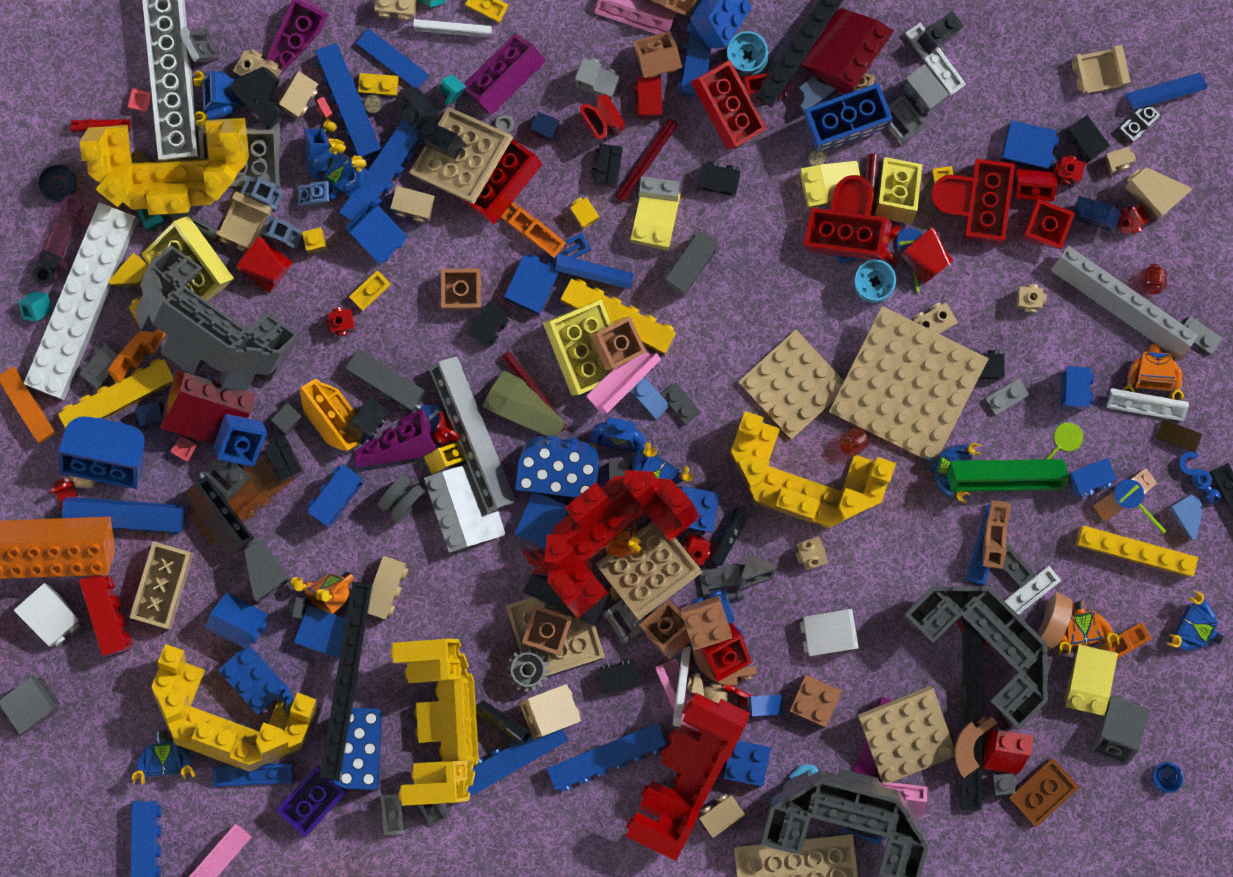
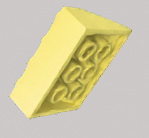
(188, 240)
(574, 347)

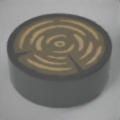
(373, 104)
(816, 158)

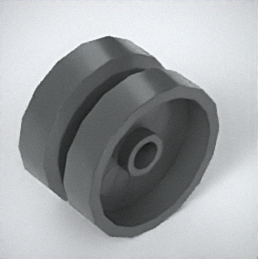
(398, 496)

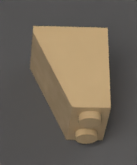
(1156, 191)

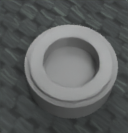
(505, 123)

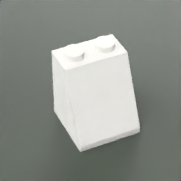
(49, 615)
(829, 632)

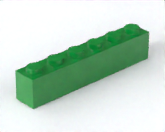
(1007, 475)

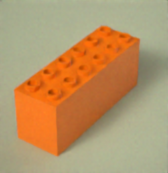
(56, 547)

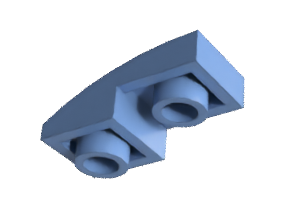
(313, 194)

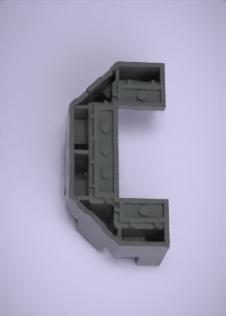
(203, 332)
(1002, 630)
(852, 802)

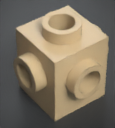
(1026, 303)
(811, 553)

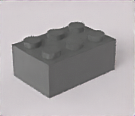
(690, 263)

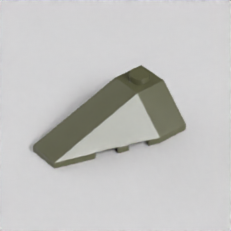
(519, 403)

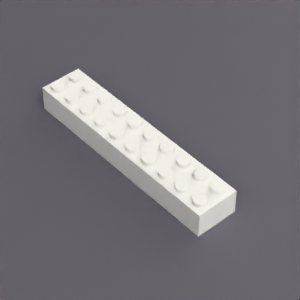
(171, 80)
(81, 301)

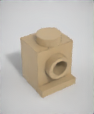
(1119, 160)

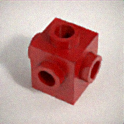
(1076, 170)
(1133, 219)
(347, 324)
(697, 548)

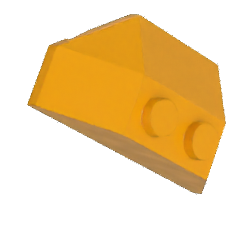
(328, 413)

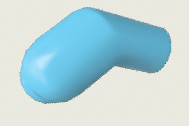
(803, 768)

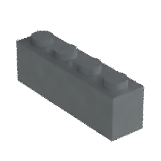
(385, 380)

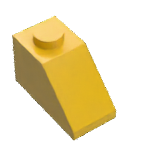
(130, 272)
(444, 458)

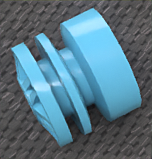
(748, 43)
(885, 276)

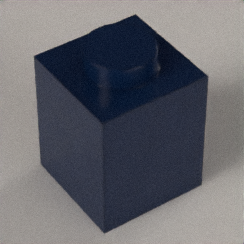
(544, 126)
(149, 414)

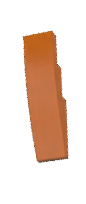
(533, 230)
(134, 353)
(26, 405)
(1128, 640)

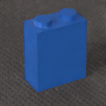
(1029, 146)
(376, 233)
(532, 284)
(540, 518)
(237, 621)
(321, 631)

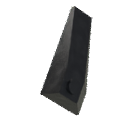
(540, 589)

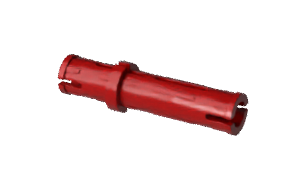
(83, 125)

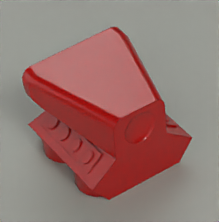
(602, 118)
(926, 256)
(264, 265)

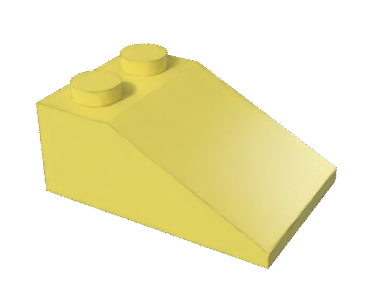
(821, 181)
(898, 190)
(654, 222)
(1091, 680)

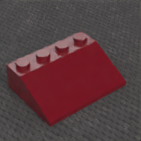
(847, 50)
(199, 405)

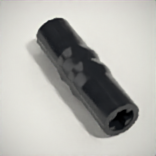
(728, 537)
(502, 722)

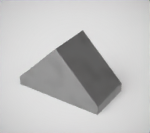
(755, 572)
(433, 813)

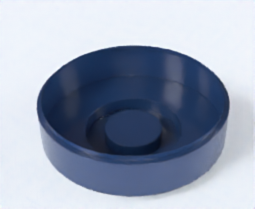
(58, 184)

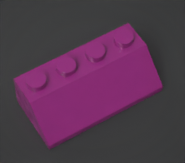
(503, 73)

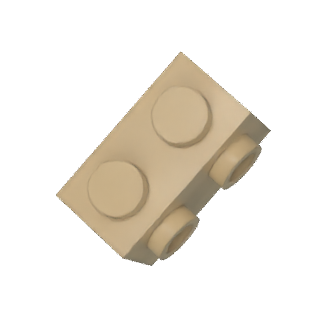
(401, 9)
(252, 60)
(296, 95)
(412, 204)
(938, 319)
(721, 815)

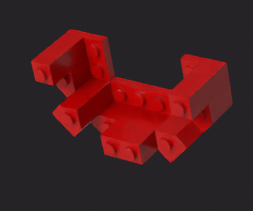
(598, 519)
(698, 762)

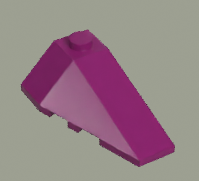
(299, 28)

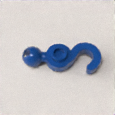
(1200, 478)

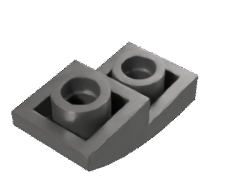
(1138, 123)

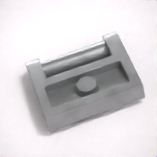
(199, 50)
(908, 118)
(229, 472)
(722, 577)
(628, 616)

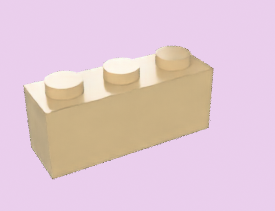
(387, 587)

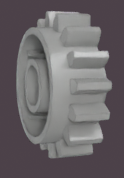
(517, 669)

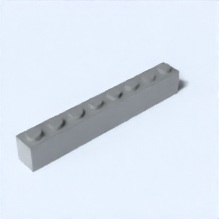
(1124, 302)
(474, 437)

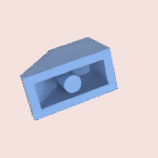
(649, 398)
(1188, 515)

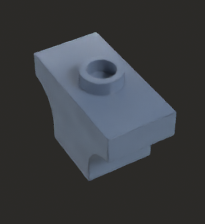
(814, 93)
(262, 191)
(282, 232)

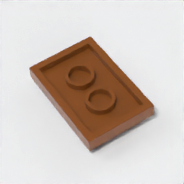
(1044, 792)

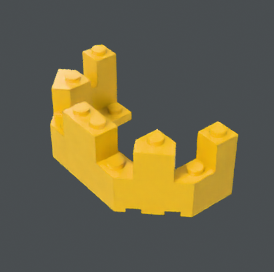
(165, 185)
(799, 496)
(447, 720)
(218, 737)

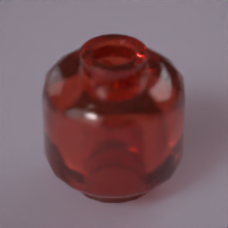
(1154, 279)
(854, 441)

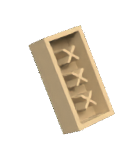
(161, 585)

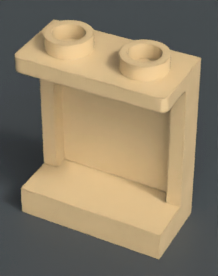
(1101, 70)
(243, 222)
(550, 711)

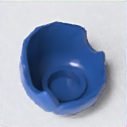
(1168, 777)

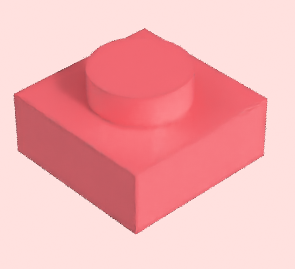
(140, 100)
(323, 109)
(184, 448)

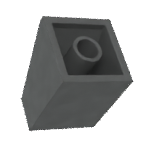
(264, 570)
(29, 704)
(1120, 730)

